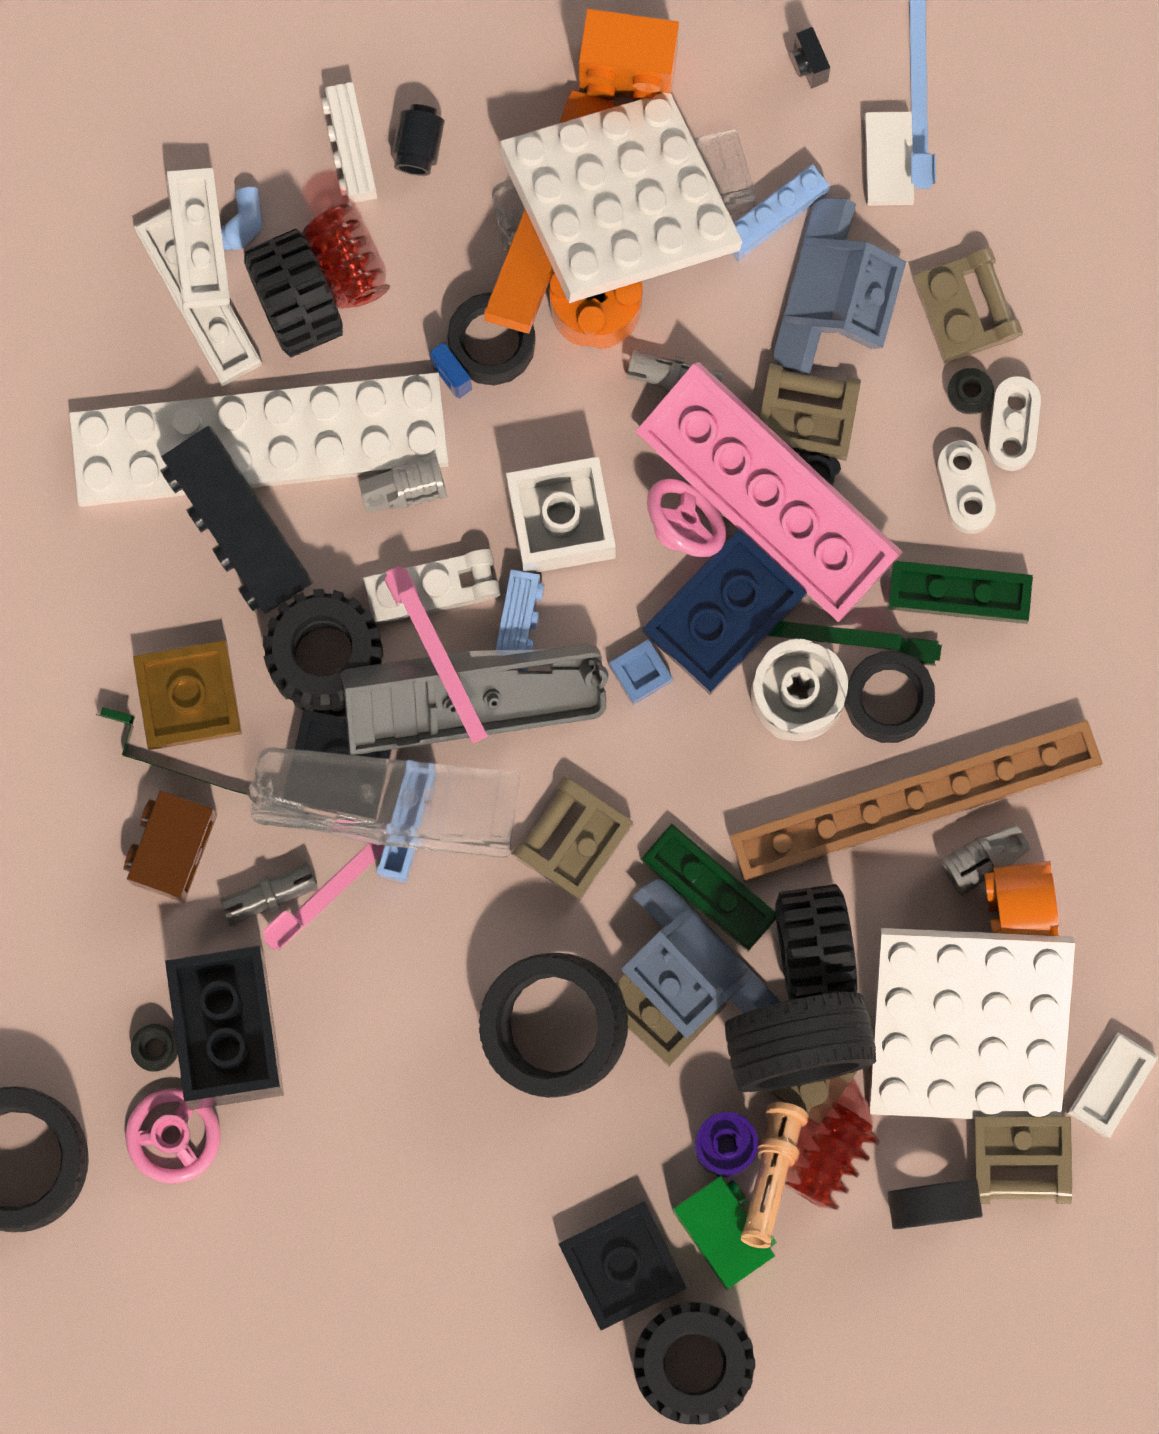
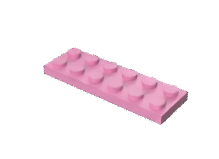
(768, 491)

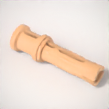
(776, 1152)

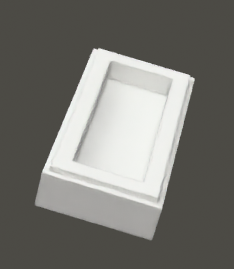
(889, 158)
(1112, 1085)

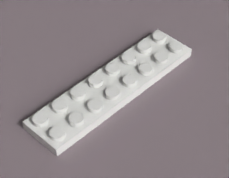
(269, 435)

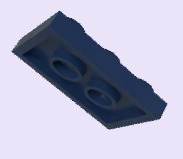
(724, 612)

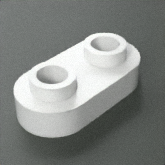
(1014, 425)
(966, 485)

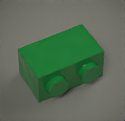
(715, 1225)

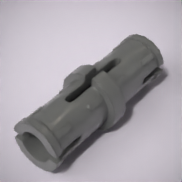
(268, 894)

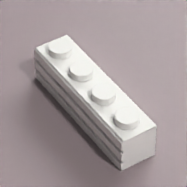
(351, 143)

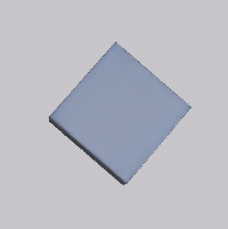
(640, 672)

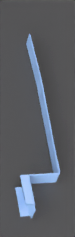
(922, 163)

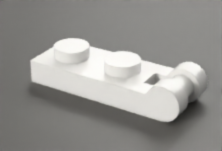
(437, 586)

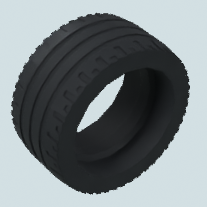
(497, 1033)
(800, 1041)
(73, 1159)

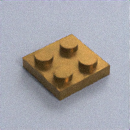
(187, 695)

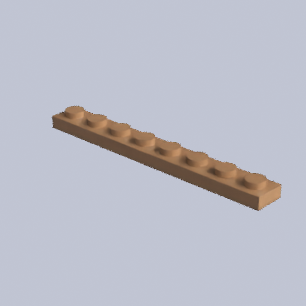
(915, 801)

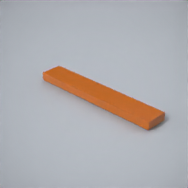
(526, 266)

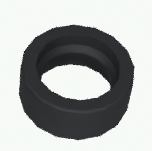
(479, 372)
(915, 672)
(935, 1204)

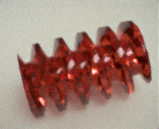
(342, 260)
(833, 1158)

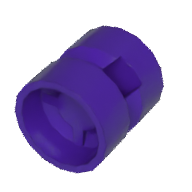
(726, 1144)

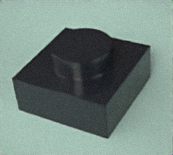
(809, 58)

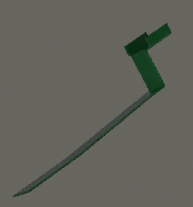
(922, 649)
(129, 719)

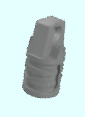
(404, 486)
(999, 848)

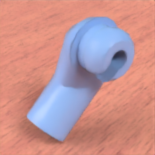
(246, 223)

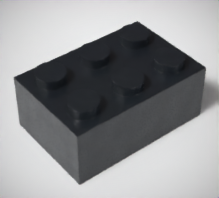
(224, 1028)

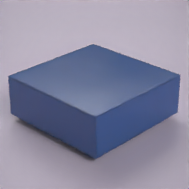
(450, 370)

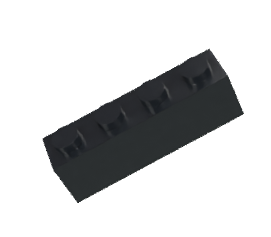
(236, 519)

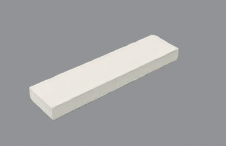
(213, 327)

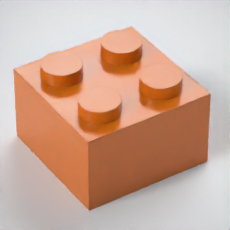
(627, 55)

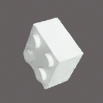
(561, 515)

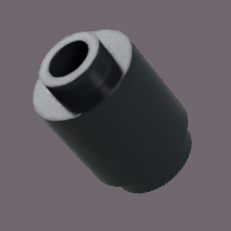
(417, 140)

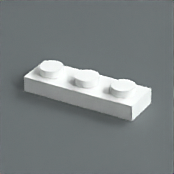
(198, 238)

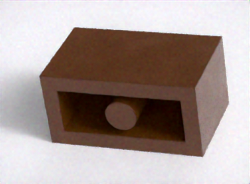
(170, 845)

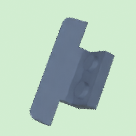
(836, 288)
(688, 966)

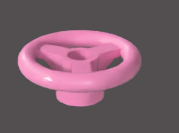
(681, 526)
(136, 1138)

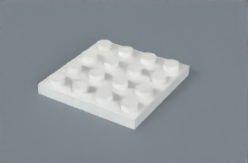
(619, 196)
(971, 1024)

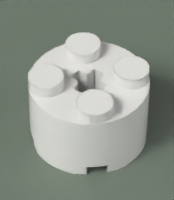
(811, 666)

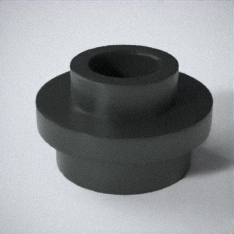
(967, 404)
(142, 1039)

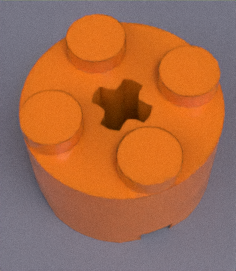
(596, 322)
(1023, 899)

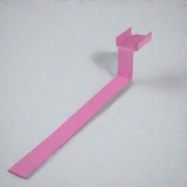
(405, 592)
(288, 925)

